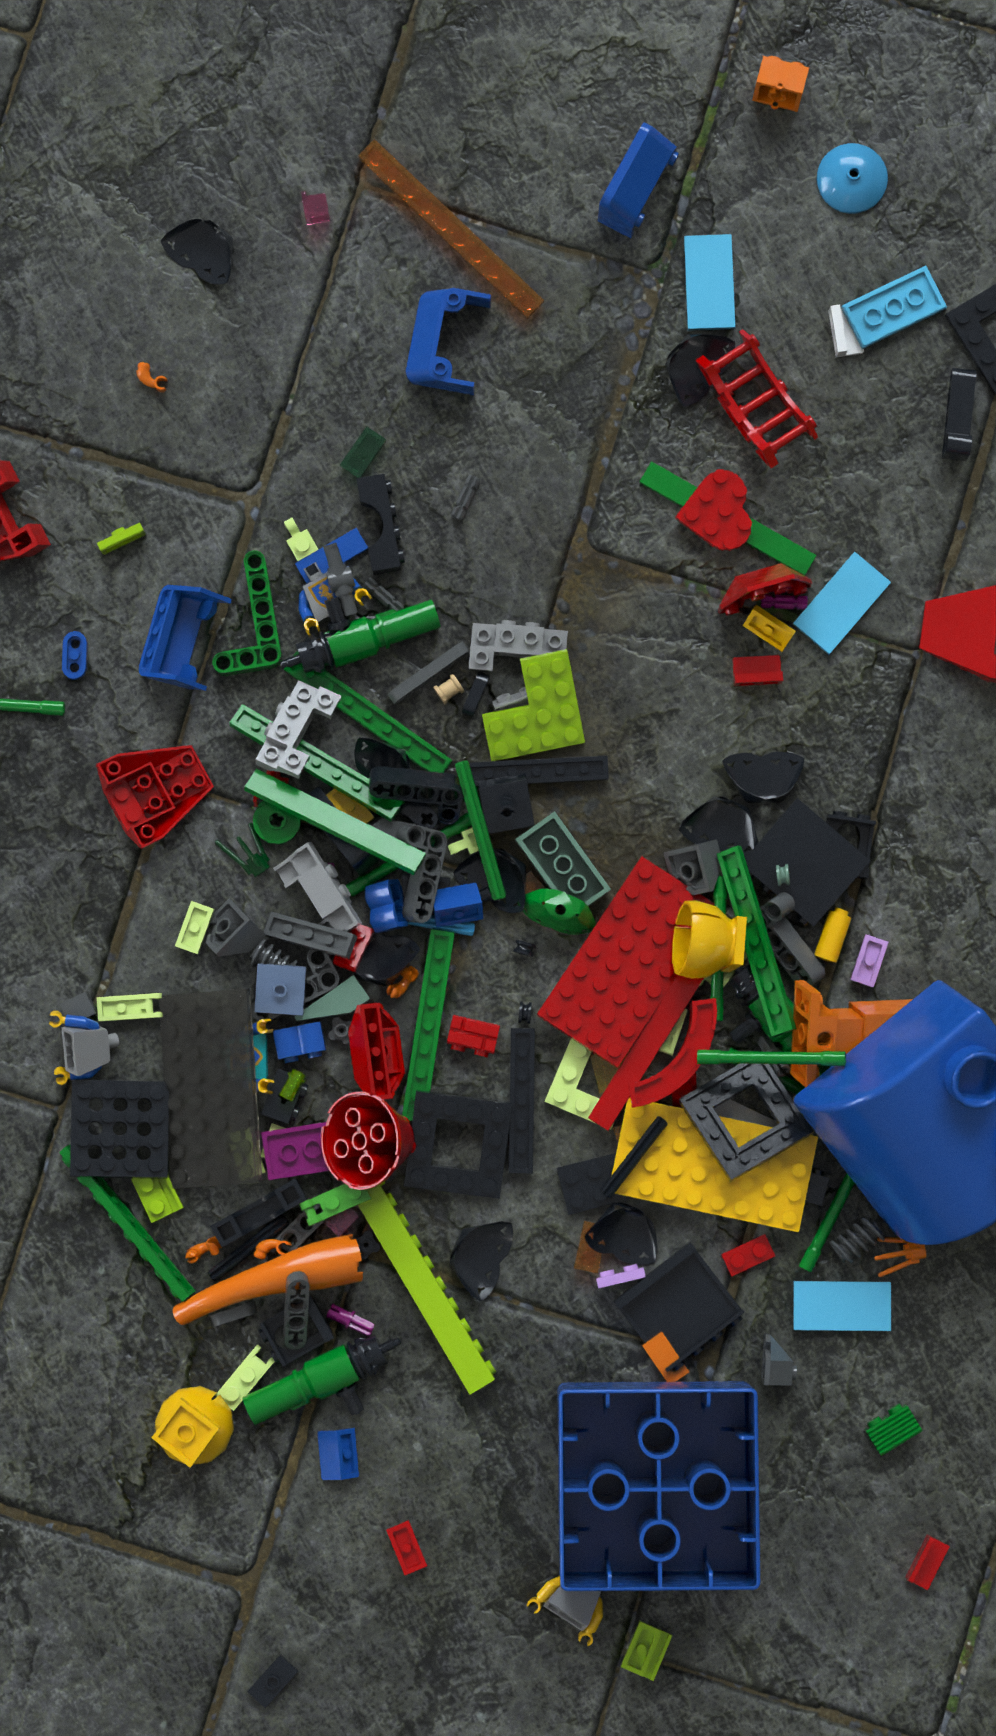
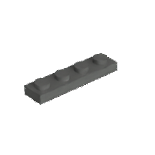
(310, 935)

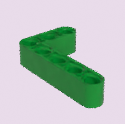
(260, 622)

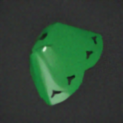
(548, 916)

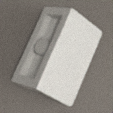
(843, 336)

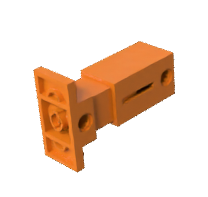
(832, 1029)

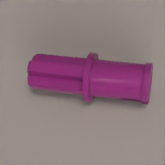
(350, 1320)

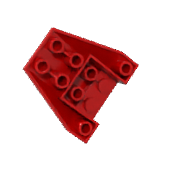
(757, 583)
(153, 789)

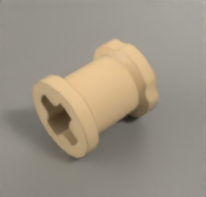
(448, 689)

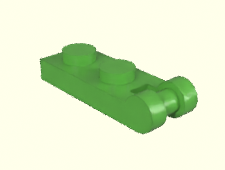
(333, 1203)

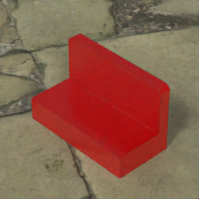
(757, 670)
(927, 1562)

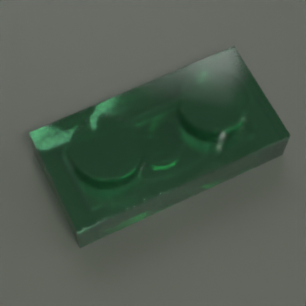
(363, 452)

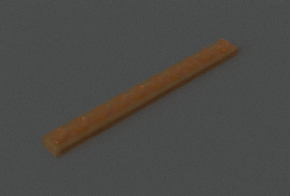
(451, 229)

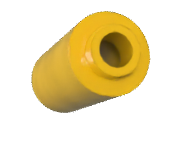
(833, 935)

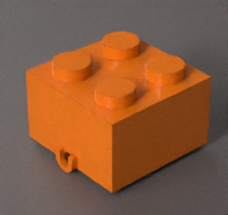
(780, 83)

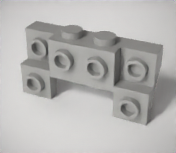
(512, 641)
(290, 725)
(321, 886)

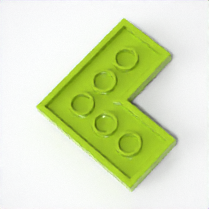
(549, 719)

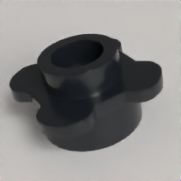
(373, 1246)

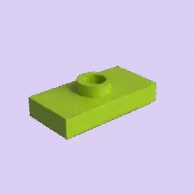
(120, 538)

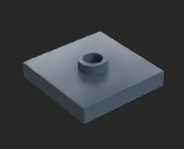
(280, 989)

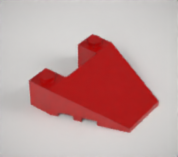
(16, 542)
(963, 631)

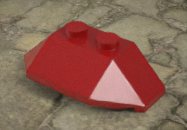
(376, 1050)

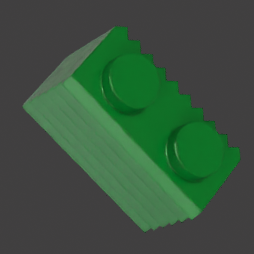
(892, 1429)

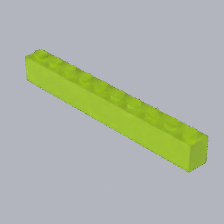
(427, 1290)

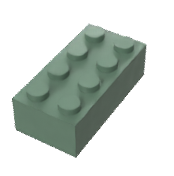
(562, 860)

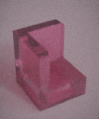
(315, 208)
(341, 1222)

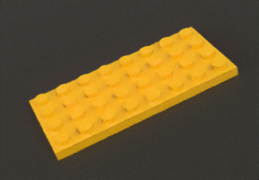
(686, 1175)

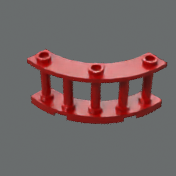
(739, 414)
(699, 1036)

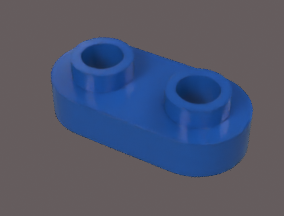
(74, 656)

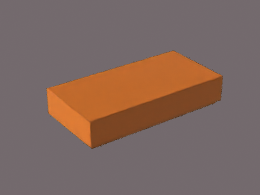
(663, 1355)

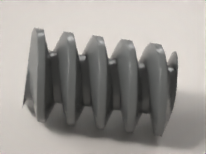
(266, 956)
(857, 1240)

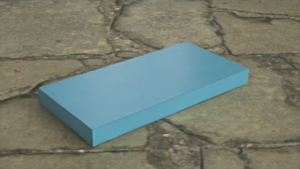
(709, 282)
(894, 307)
(841, 603)
(842, 1305)

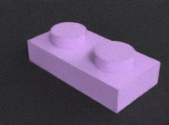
(869, 961)
(630, 1273)

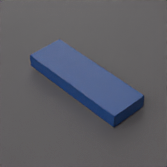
(349, 546)

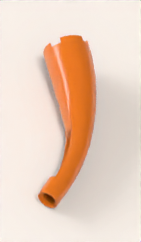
(325, 1262)

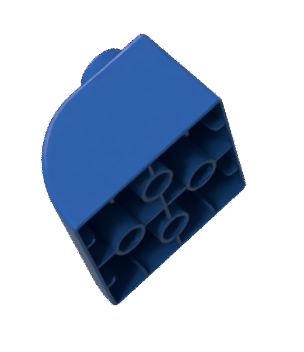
(917, 1117)

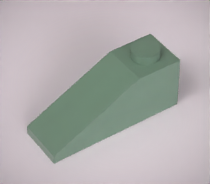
(337, 1002)

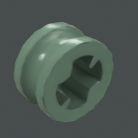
(783, 875)

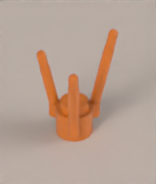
(910, 1251)

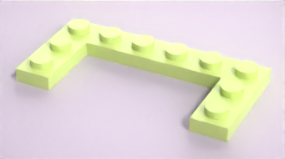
(563, 1088)

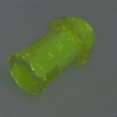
(292, 1084)

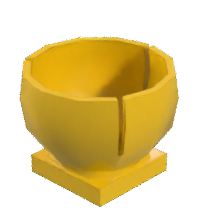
(710, 943)
(194, 1426)

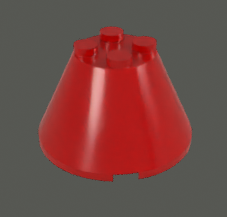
(365, 1140)

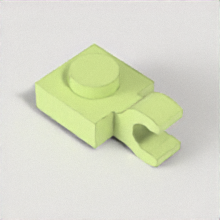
(301, 542)
(468, 842)

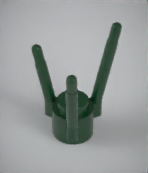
(256, 863)

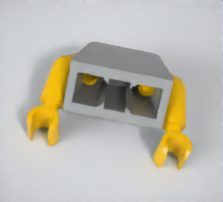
(578, 1608)

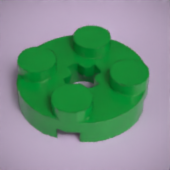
(271, 833)

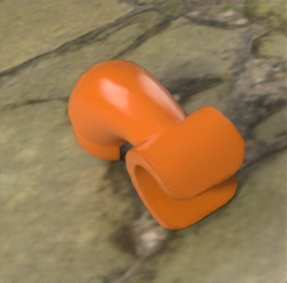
(144, 376)
(409, 975)
(267, 1245)
(198, 1250)

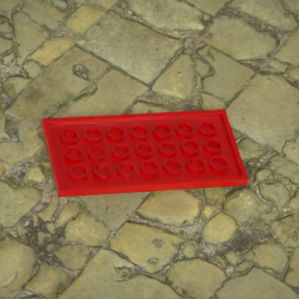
(621, 966)

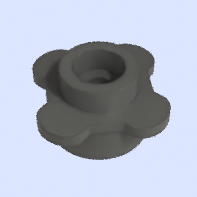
(335, 1033)

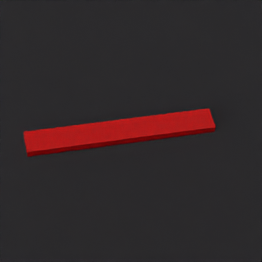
(644, 1050)

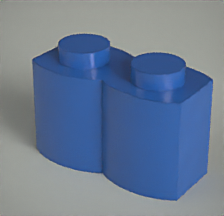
(385, 905)
(300, 1041)

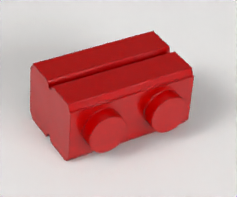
(473, 1035)

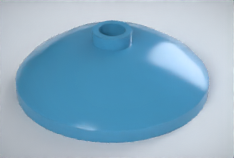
(847, 192)

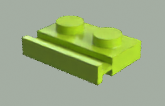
(157, 1197)
(646, 1650)

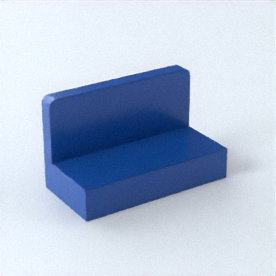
(457, 905)
(338, 1454)

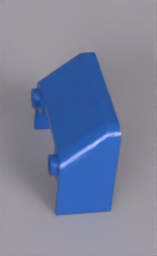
(635, 180)
(423, 365)
(175, 633)

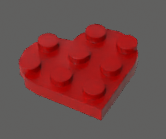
(717, 511)

